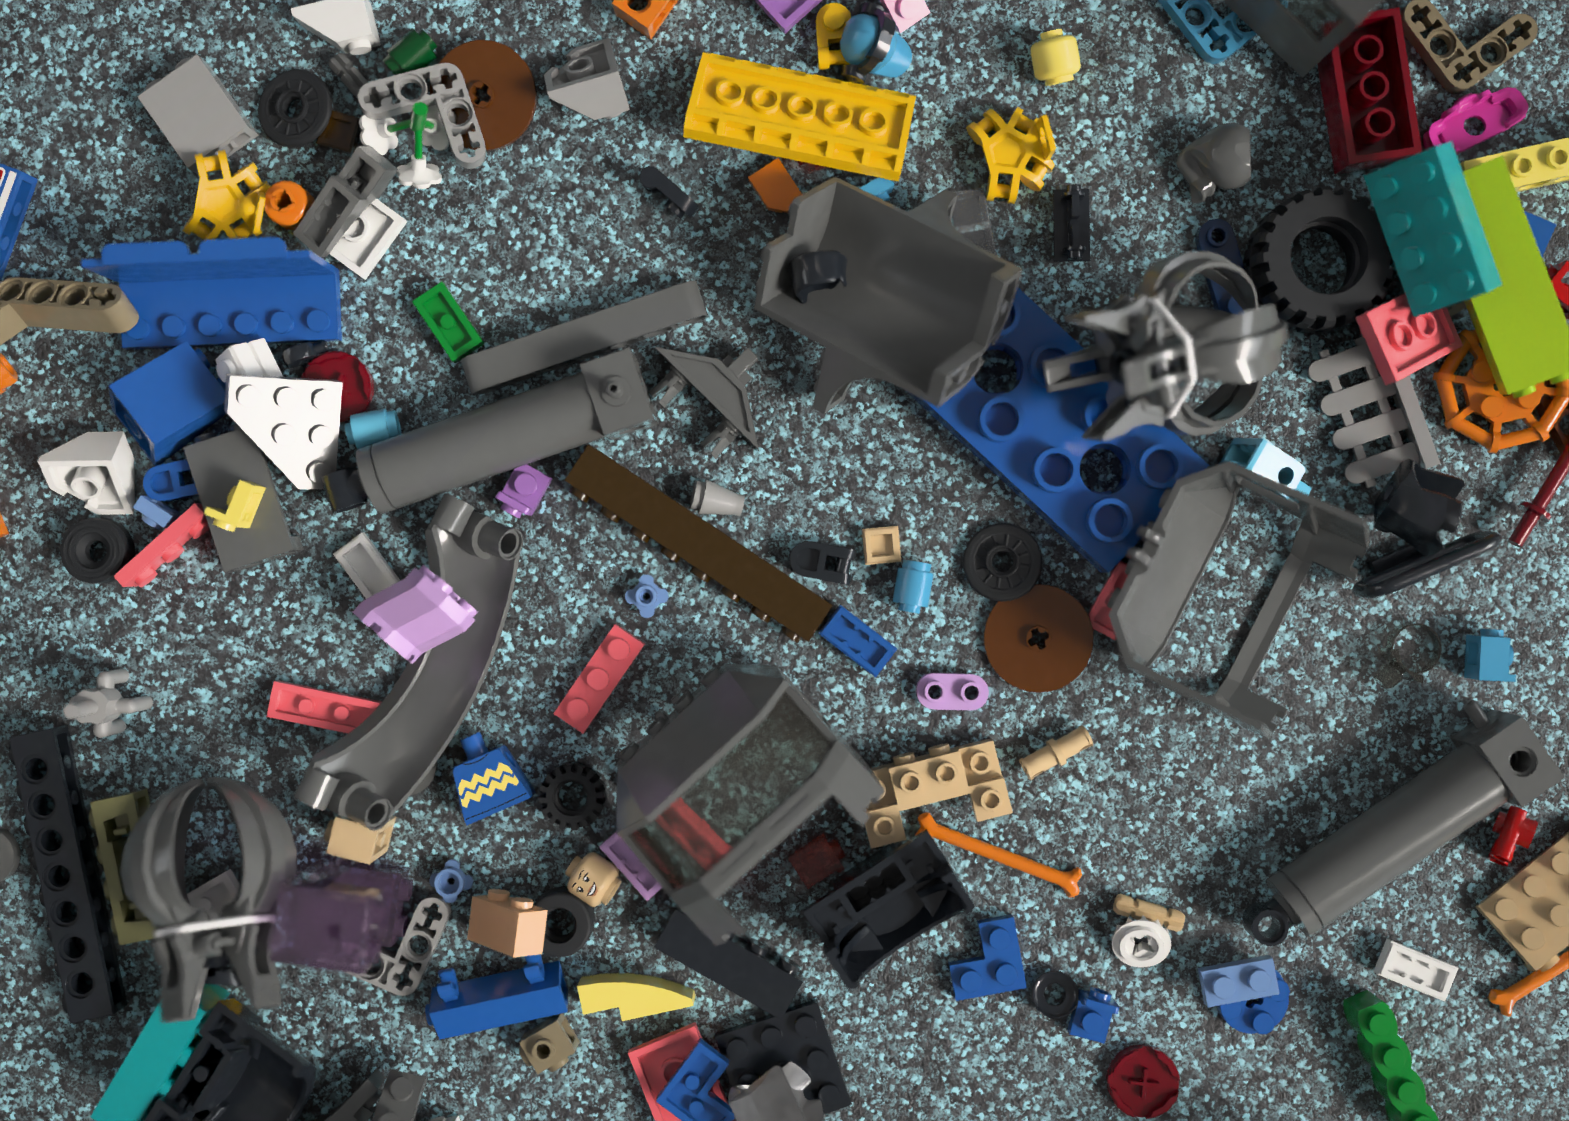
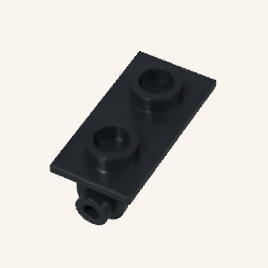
(1071, 224)

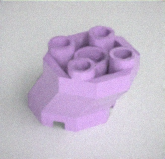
(416, 613)

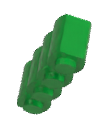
(1388, 1058)

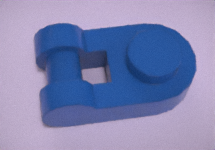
(167, 483)

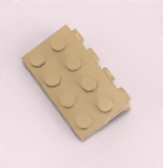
(1534, 908)

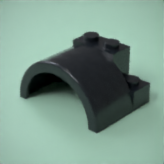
(238, 1073)

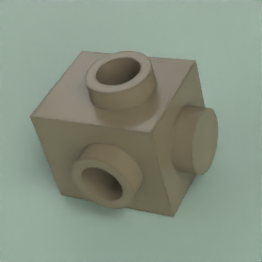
(549, 1044)

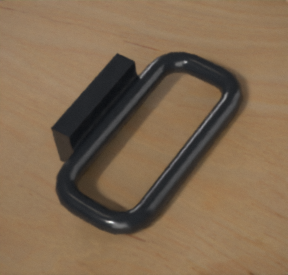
(1409, 566)

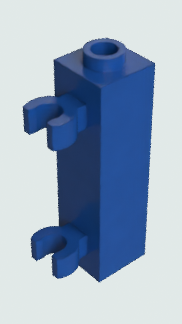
(497, 999)

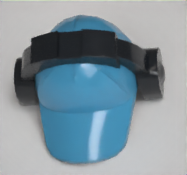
(873, 46)

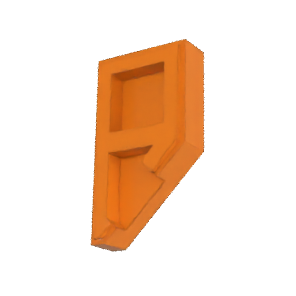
(775, 186)

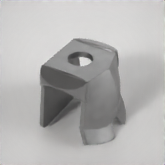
(776, 1097)

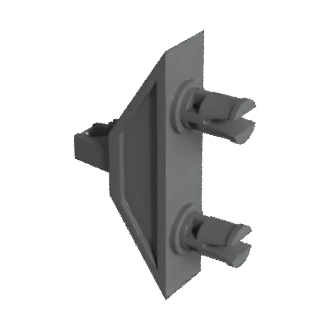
(720, 384)

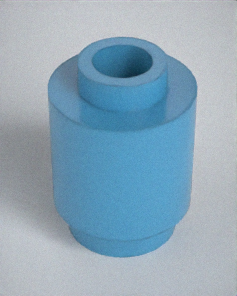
(913, 586)

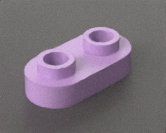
(952, 691)

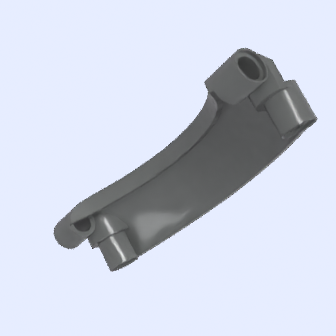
(396, 747)

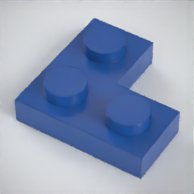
(998, 968)
(688, 1090)

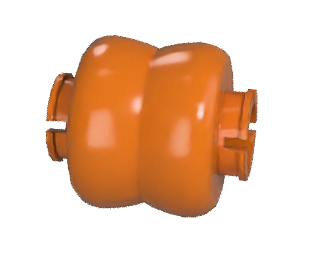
(287, 203)

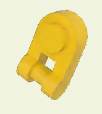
(829, 29)

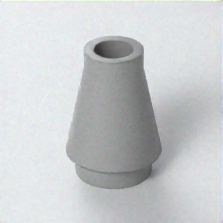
(714, 499)

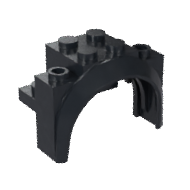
(886, 905)

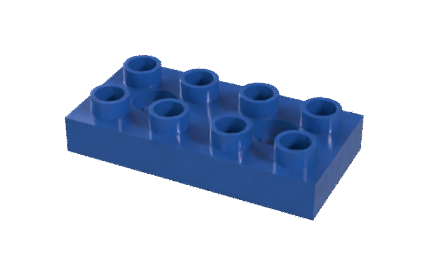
(1038, 444)

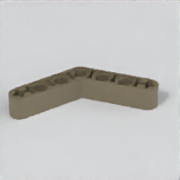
(63, 306)

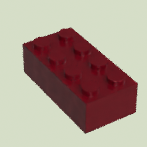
(1370, 96)

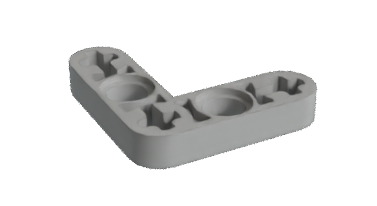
(444, 99)
(394, 963)

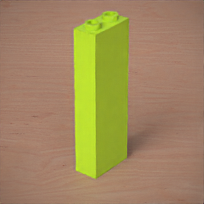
(1522, 318)

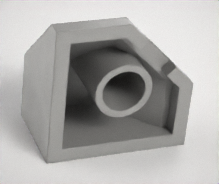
(589, 82)

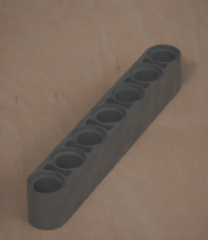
(584, 338)

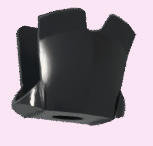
(1418, 506)

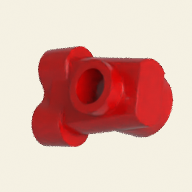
(1512, 830)

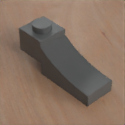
(344, 199)

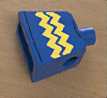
(488, 780)

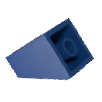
(168, 401)

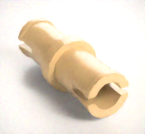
(1056, 752)

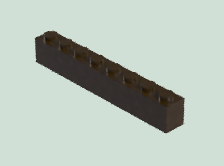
(698, 543)

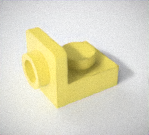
(242, 503)

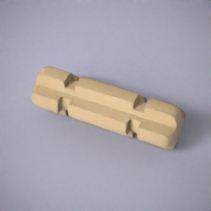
(1170, 918)

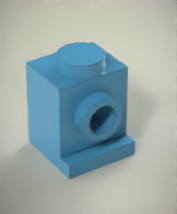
(1489, 656)

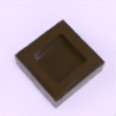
(341, 133)

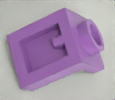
(523, 491)

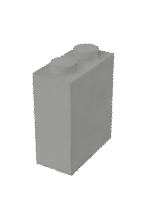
(196, 112)

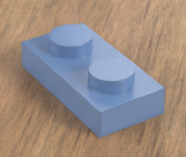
(1238, 981)

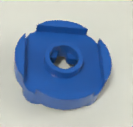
(1260, 1015)

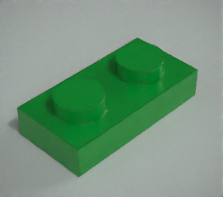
(448, 322)

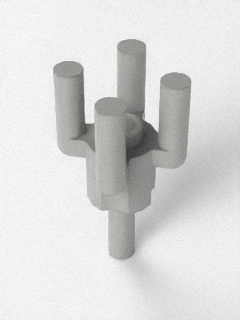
(105, 704)

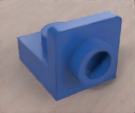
(1092, 1015)

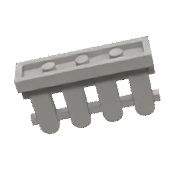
(1406, 417)

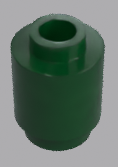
(410, 52)

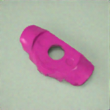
(1495, 110)

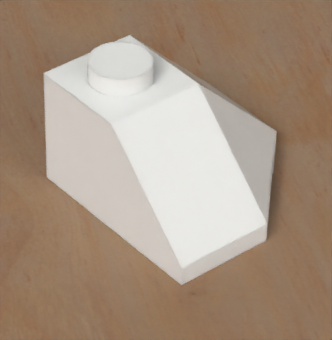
(94, 469)

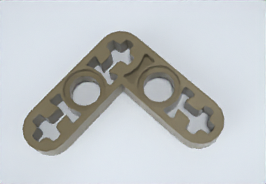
(1457, 55)

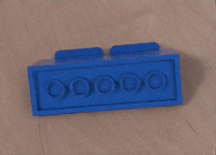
(224, 293)

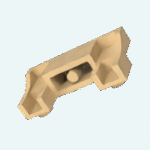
(935, 778)

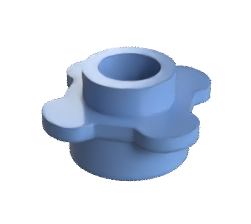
(646, 585)
(450, 891)

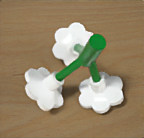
(427, 131)

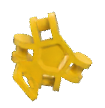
(1011, 150)
(224, 202)

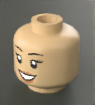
(593, 879)

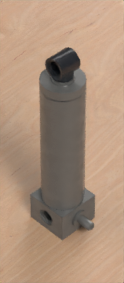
(497, 437)
(1492, 764)

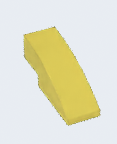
(633, 994)

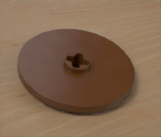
(510, 87)
(1028, 665)

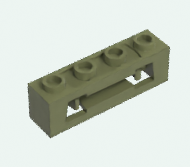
(111, 819)

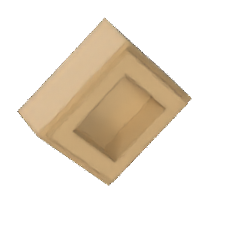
(881, 545)

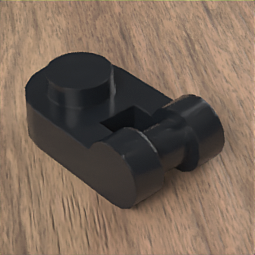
(678, 201)
(810, 557)

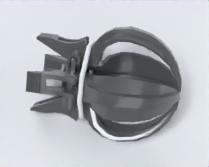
(1147, 336)
(186, 935)

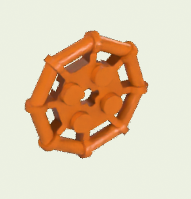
(1492, 405)

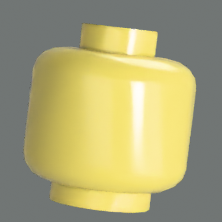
(1055, 57)

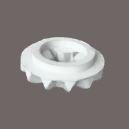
(1144, 953)

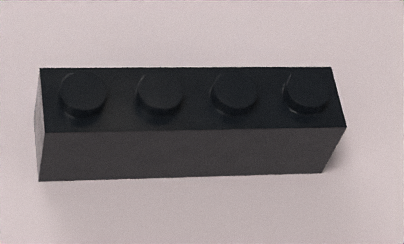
(735, 964)

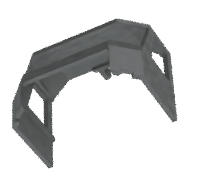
(1176, 556)

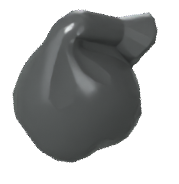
(1216, 160)

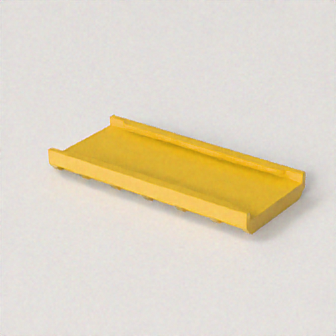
(799, 116)

